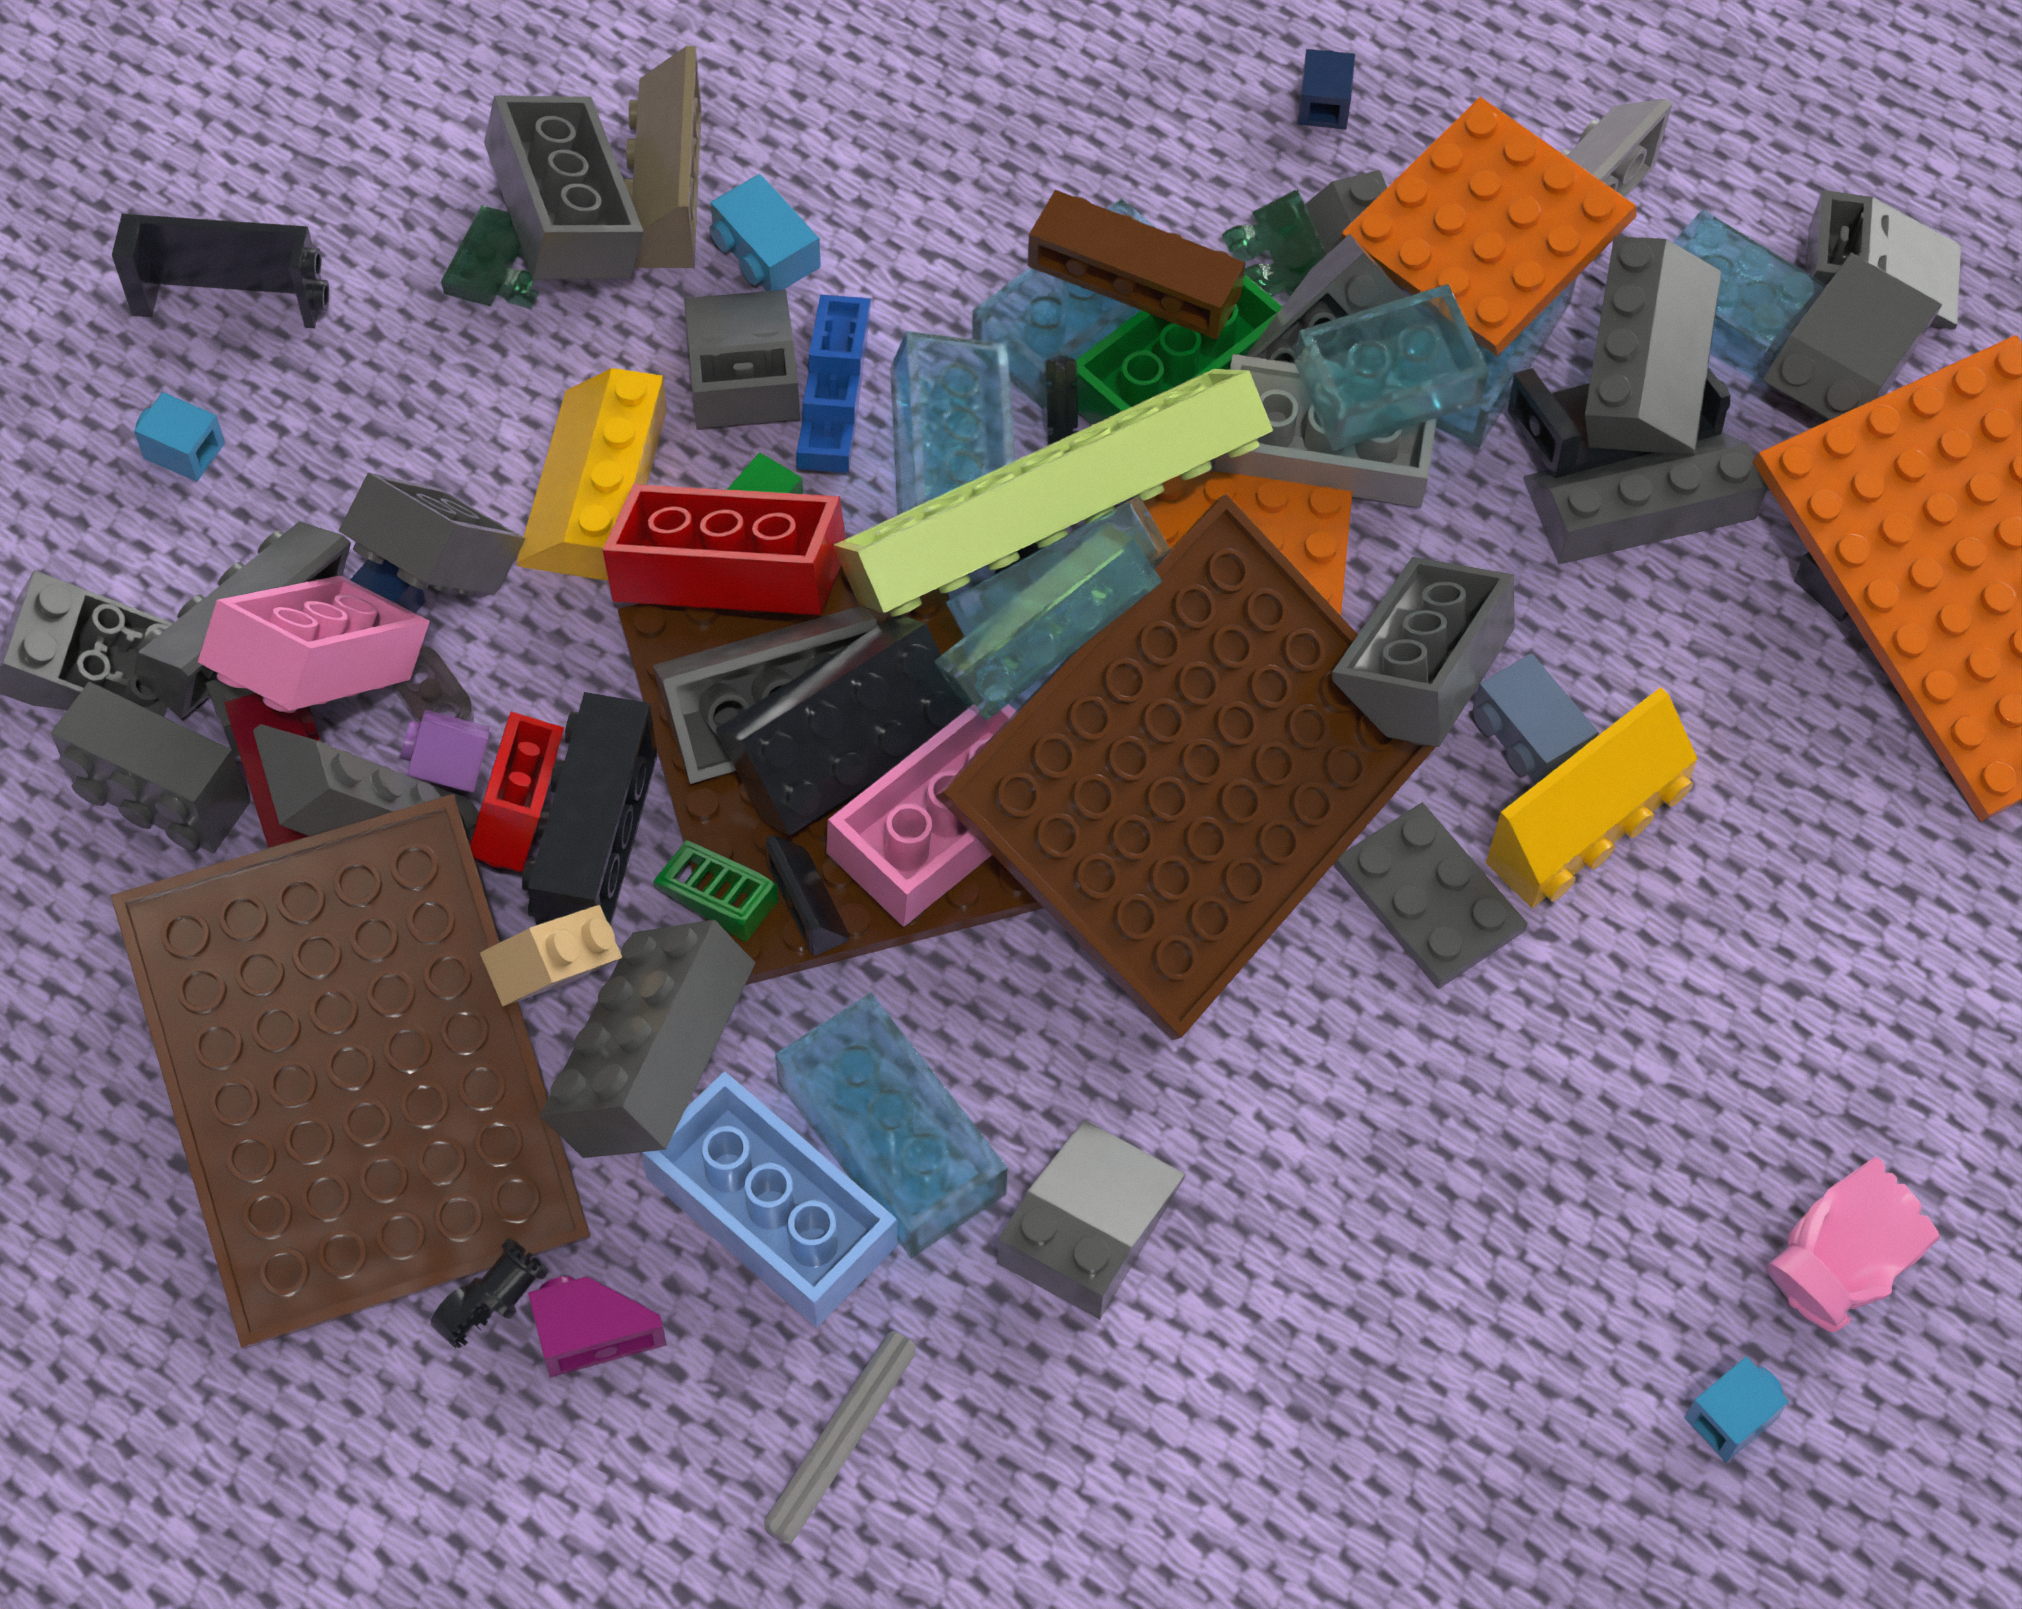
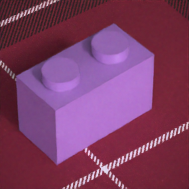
(445, 750)

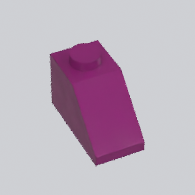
(590, 1324)

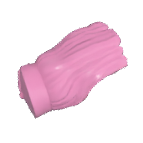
(1852, 1246)

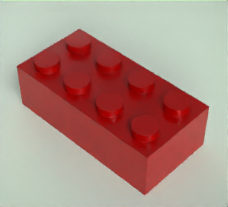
(725, 549)

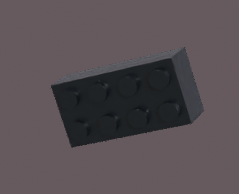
(841, 724)
(593, 810)

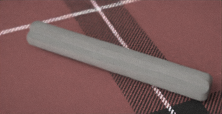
(839, 1438)

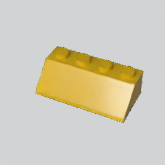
(595, 456)
(1593, 801)

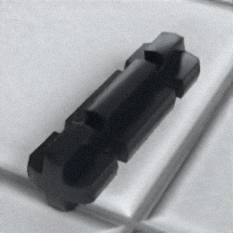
(1061, 397)

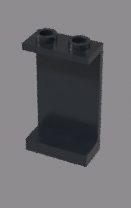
(219, 256)
(1558, 428)

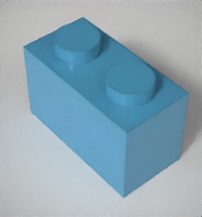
(764, 235)

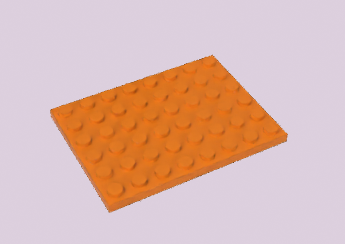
(1922, 543)

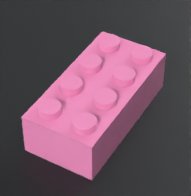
(312, 642)
(901, 836)

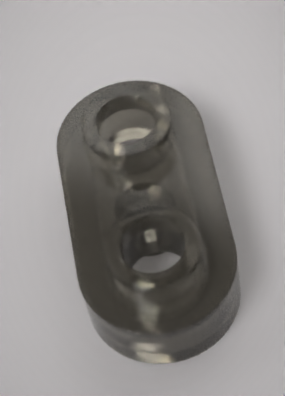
(437, 693)

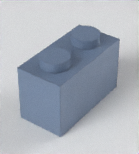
(1531, 718)

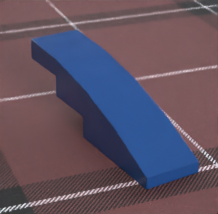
(833, 383)

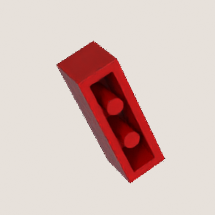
(516, 792)

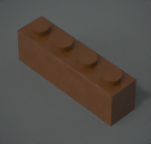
(1136, 264)

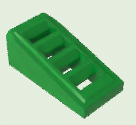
(738, 921)

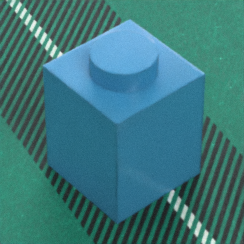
(179, 436)
(1737, 1408)

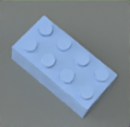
(772, 1199)

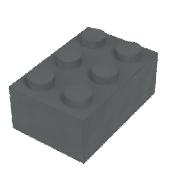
(430, 536)
(150, 769)

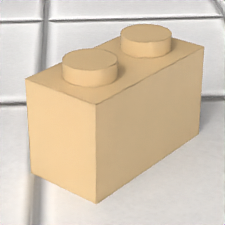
(551, 955)

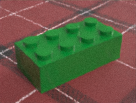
(1157, 355)

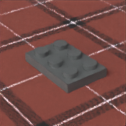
(1430, 895)

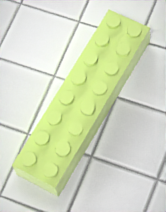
(1052, 490)

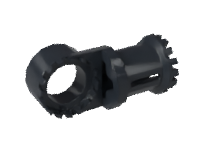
(494, 1292)

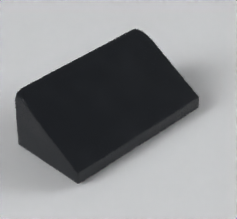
(805, 895)

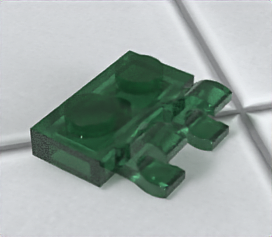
(1290, 237)
(485, 261)

